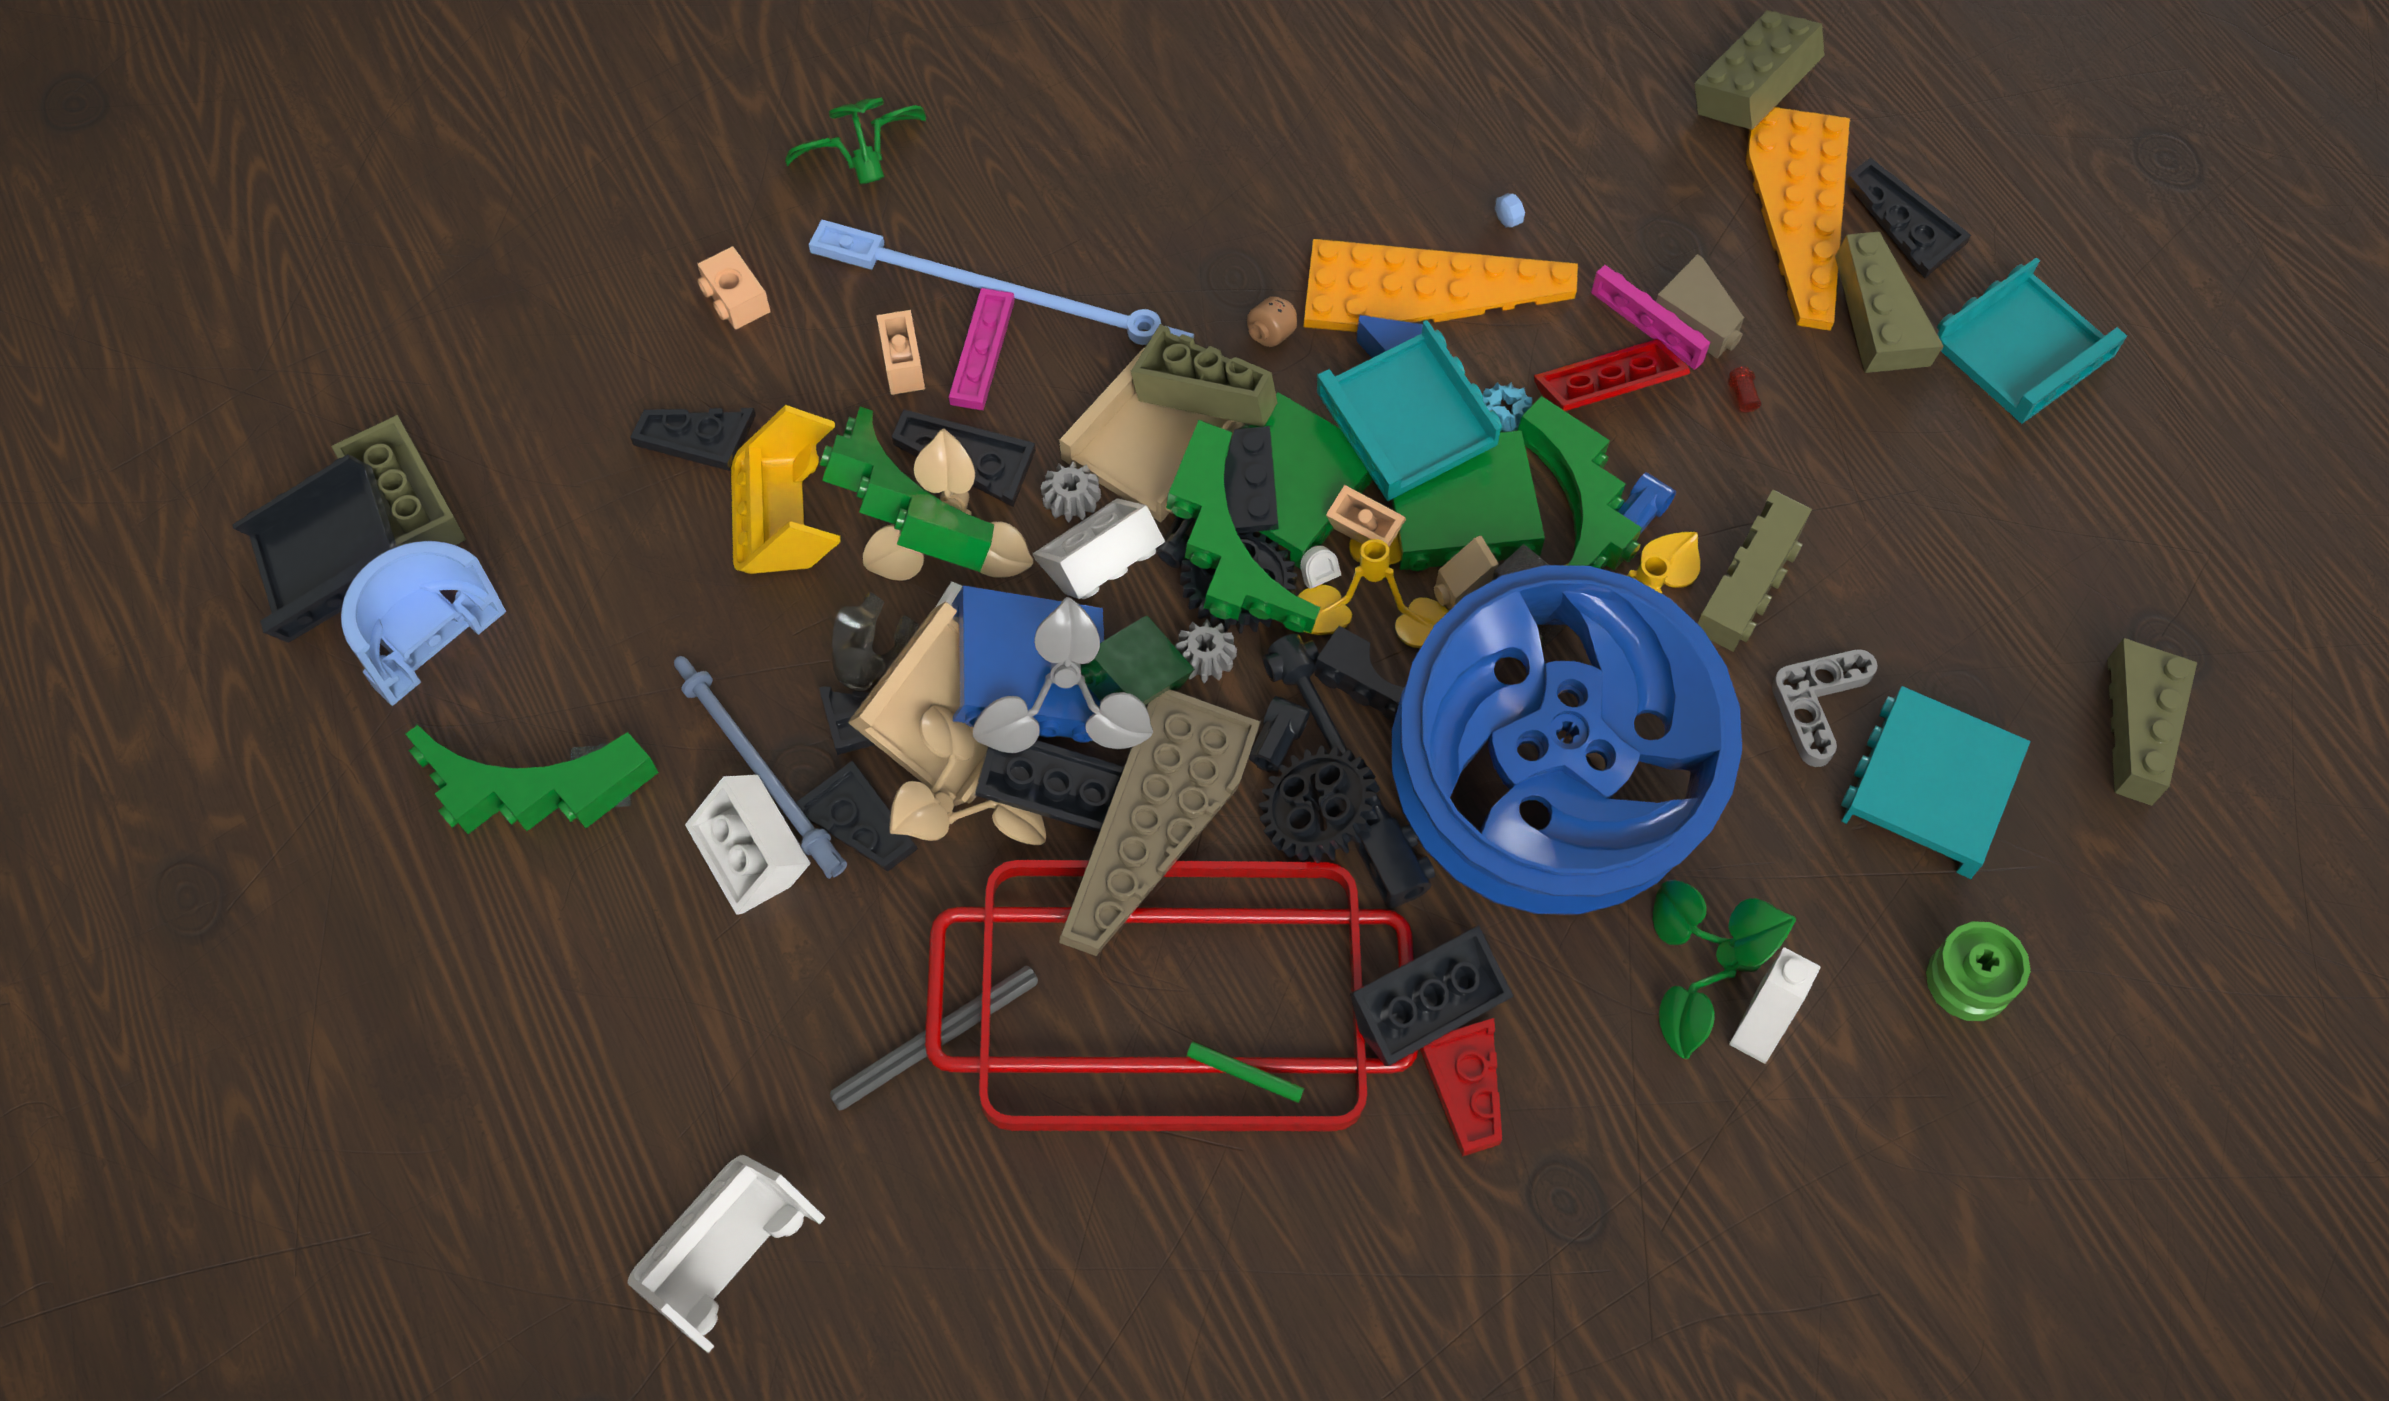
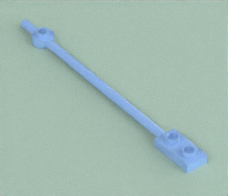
(866, 248)

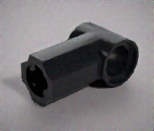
(1282, 725)

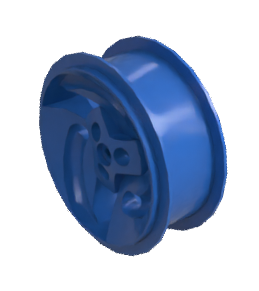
(1642, 661)

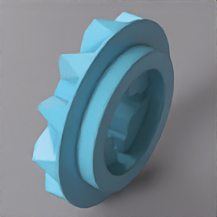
(1512, 395)

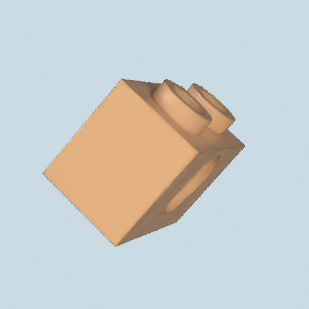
(733, 288)
(900, 352)

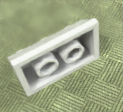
(1100, 548)
(746, 842)

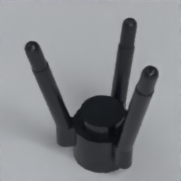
(1175, 544)

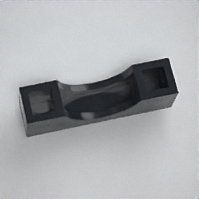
(1347, 666)

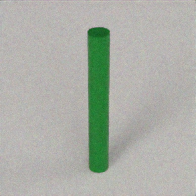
(1245, 1072)

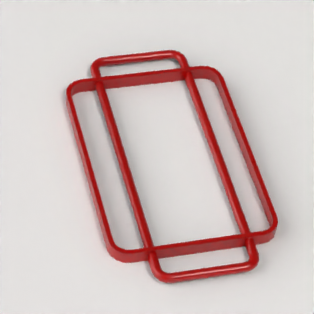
(988, 1064)

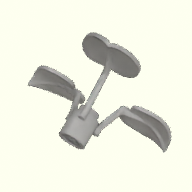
(1066, 641)

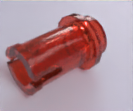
(1742, 382)

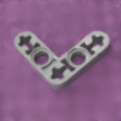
(1806, 698)

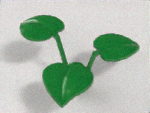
(865, 160)
(1757, 934)

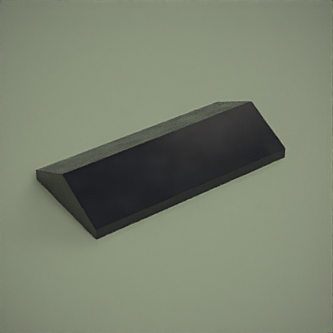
(1051, 783)
(1429, 996)

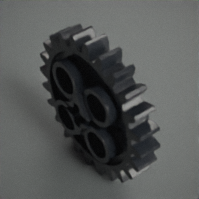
(1274, 563)
(1351, 793)

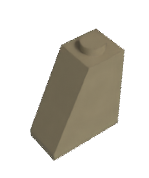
(1704, 306)

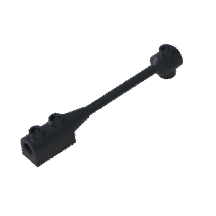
(1388, 847)

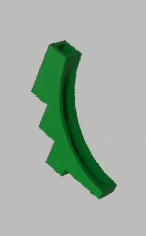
(889, 495)
(1594, 495)
(1214, 543)
(578, 787)

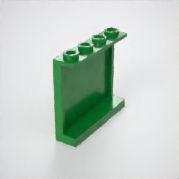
(1309, 471)
(1480, 497)

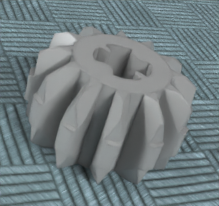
(1070, 491)
(1218, 646)

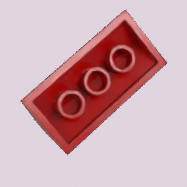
(1610, 375)

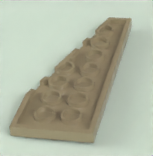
(1158, 809)

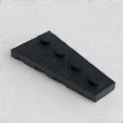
(1910, 220)
(997, 458)

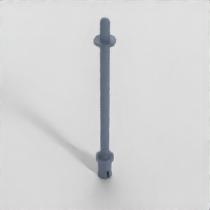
(815, 841)

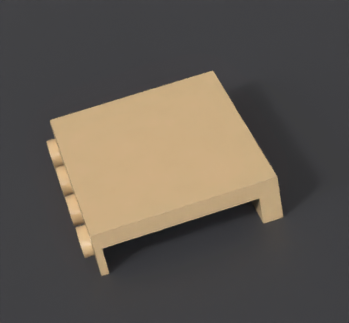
(1134, 443)
(921, 677)

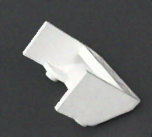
(716, 1241)

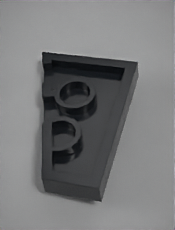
(696, 437)
(1251, 481)
(856, 816)

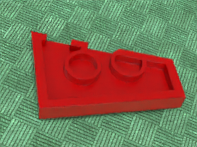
(1466, 1084)

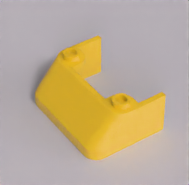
(769, 495)

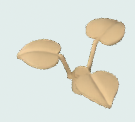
(946, 469)
(929, 812)

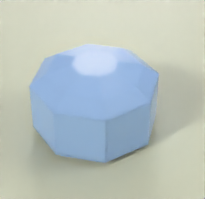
(1509, 210)

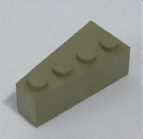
(1883, 308)
(1202, 381)
(1754, 571)
(2148, 717)

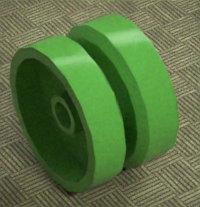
(1978, 971)

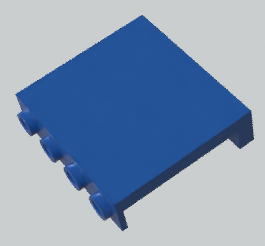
(1002, 660)

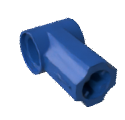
(1647, 500)

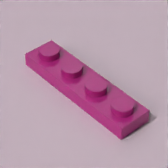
(1650, 316)
(981, 349)

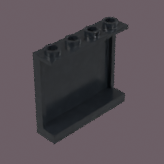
(316, 544)

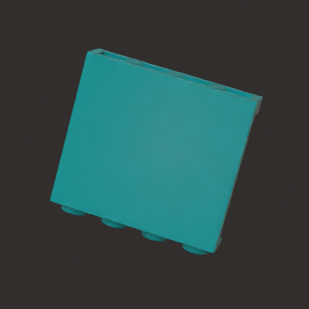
(2024, 343)
(1410, 412)
(1936, 777)

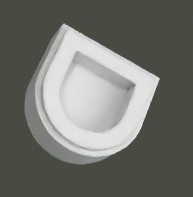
(1319, 566)

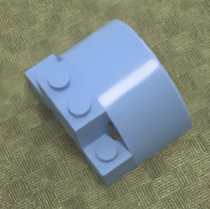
(400, 607)

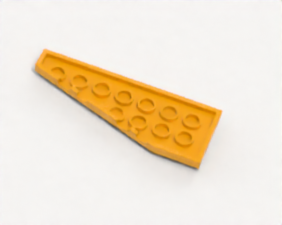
(1801, 183)
(1423, 284)

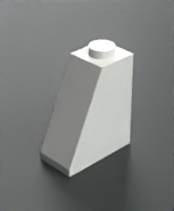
(1774, 1004)

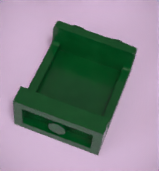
(1137, 663)

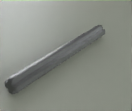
(915, 1050)

